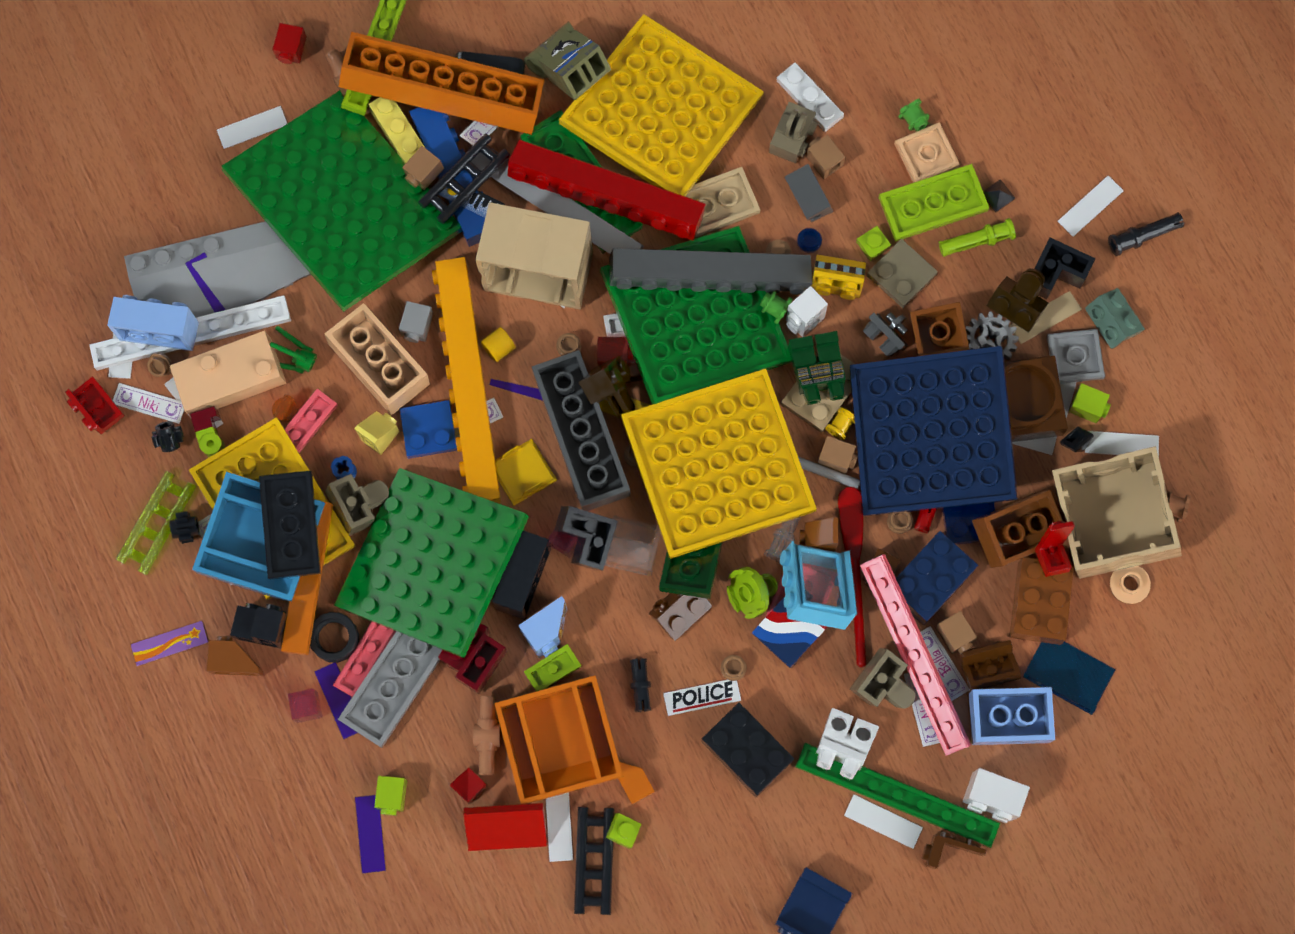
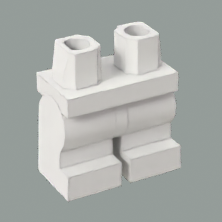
(845, 747)

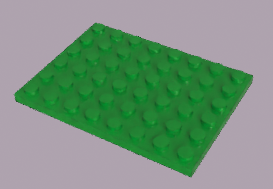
(339, 200)

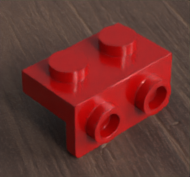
(95, 405)

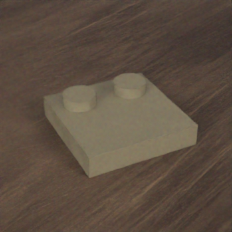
(902, 273)

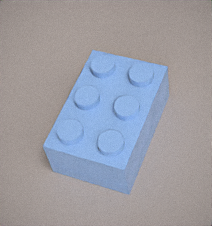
(153, 322)
(1011, 716)

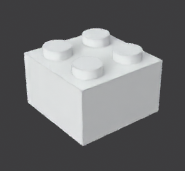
(995, 795)

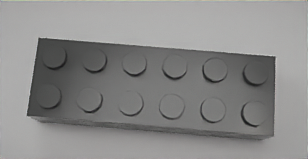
(581, 432)

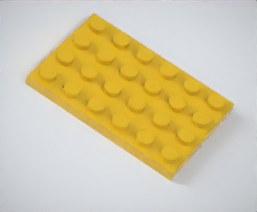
(259, 454)

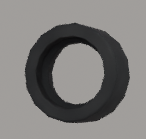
(347, 651)

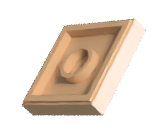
(927, 153)

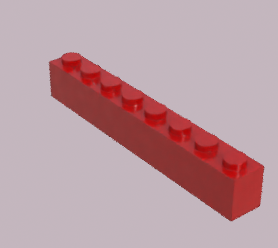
(606, 190)

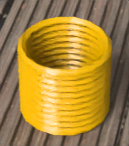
(498, 344)

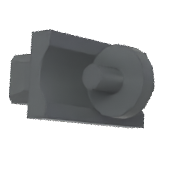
(878, 325)

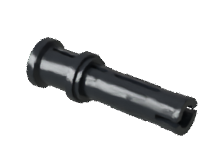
(1135, 237)

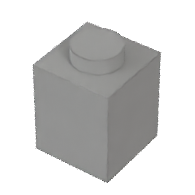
(416, 322)

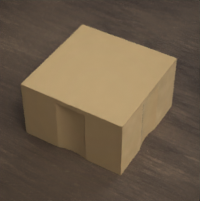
(535, 255)
(1117, 513)

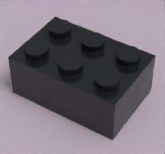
(522, 575)
(747, 749)

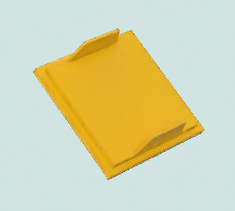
(523, 472)

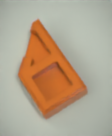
(635, 783)

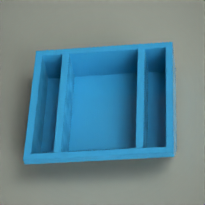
(235, 541)

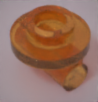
(284, 408)

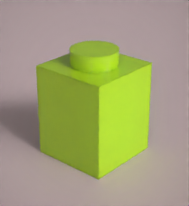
(1090, 403)
(390, 795)

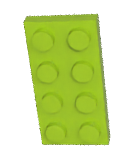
(933, 202)

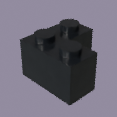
(1062, 263)
(593, 535)
(259, 624)

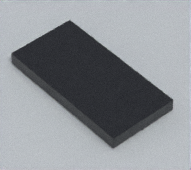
(289, 525)

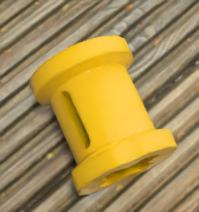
(841, 424)

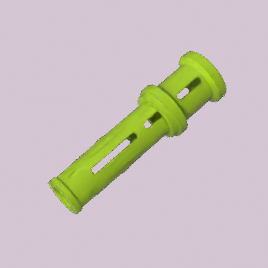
(988, 235)

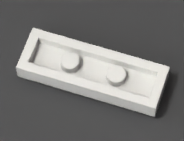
(810, 96)

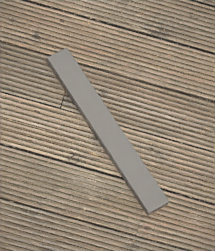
(602, 232)

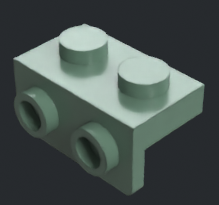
(1114, 318)

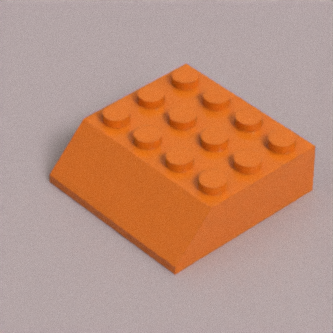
(558, 740)

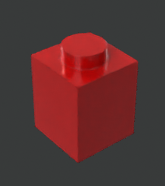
(289, 43)

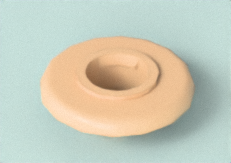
(1129, 596)

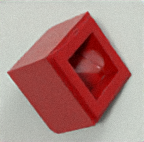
(468, 785)

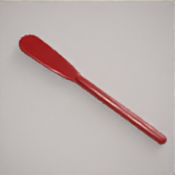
(852, 527)

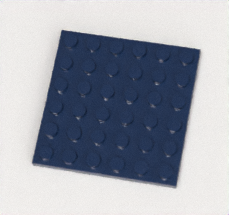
(933, 431)

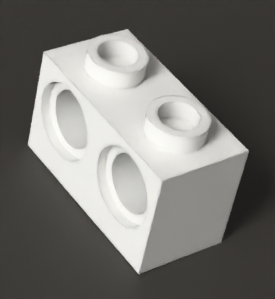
(806, 312)

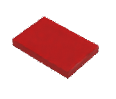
(505, 827)

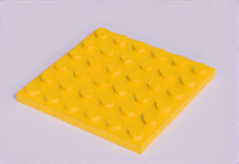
(662, 108)
(718, 463)

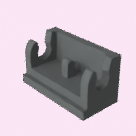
(808, 193)

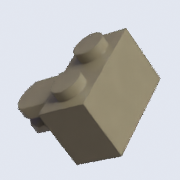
(792, 132)
(355, 503)
(882, 680)

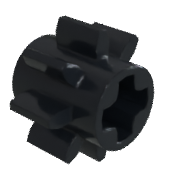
(167, 436)
(184, 527)

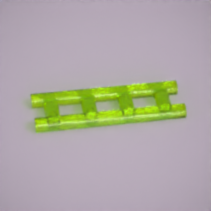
(158, 538)

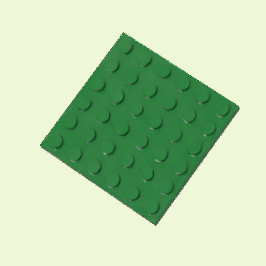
(694, 337)
(432, 562)

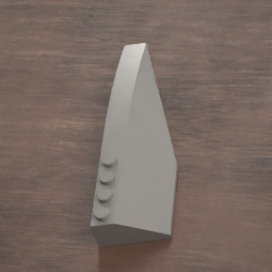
(238, 269)

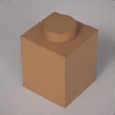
(825, 156)
(422, 168)
(837, 455)
(956, 633)

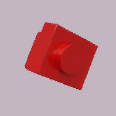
(1051, 549)

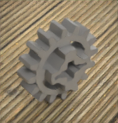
(987, 329)

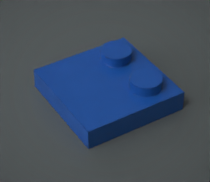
(428, 429)

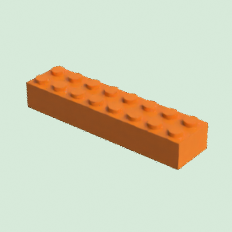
(441, 83)

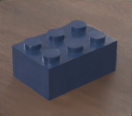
(934, 576)

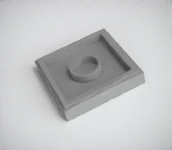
(1077, 355)

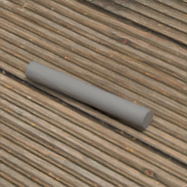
(829, 473)

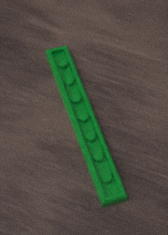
(904, 798)

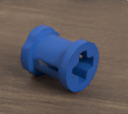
(342, 462)

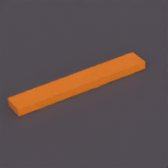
(303, 605)

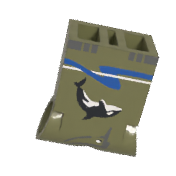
(569, 61)

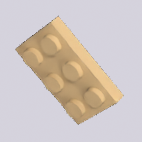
(726, 200)
(822, 413)

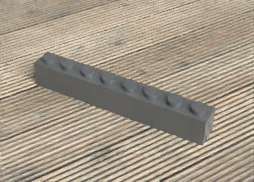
(709, 270)

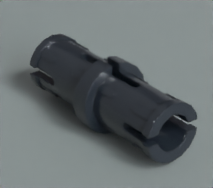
(640, 685)

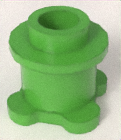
(914, 115)
(775, 305)

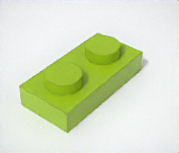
(552, 668)

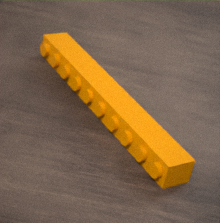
(467, 379)

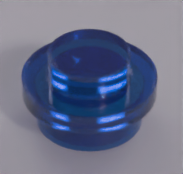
(809, 240)

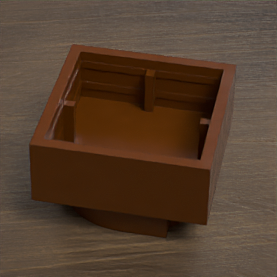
(1035, 399)

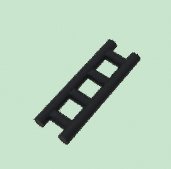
(464, 193)
(604, 874)

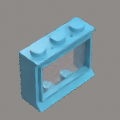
(818, 586)

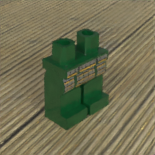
(819, 375)

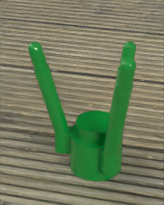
(303, 359)

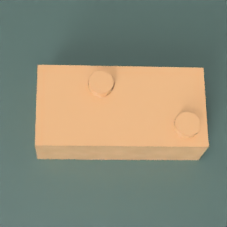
(377, 359)
(228, 373)

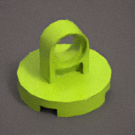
(749, 591)

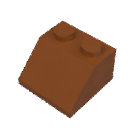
(939, 329)

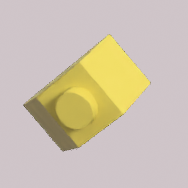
(377, 431)

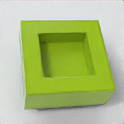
(873, 243)
(623, 830)

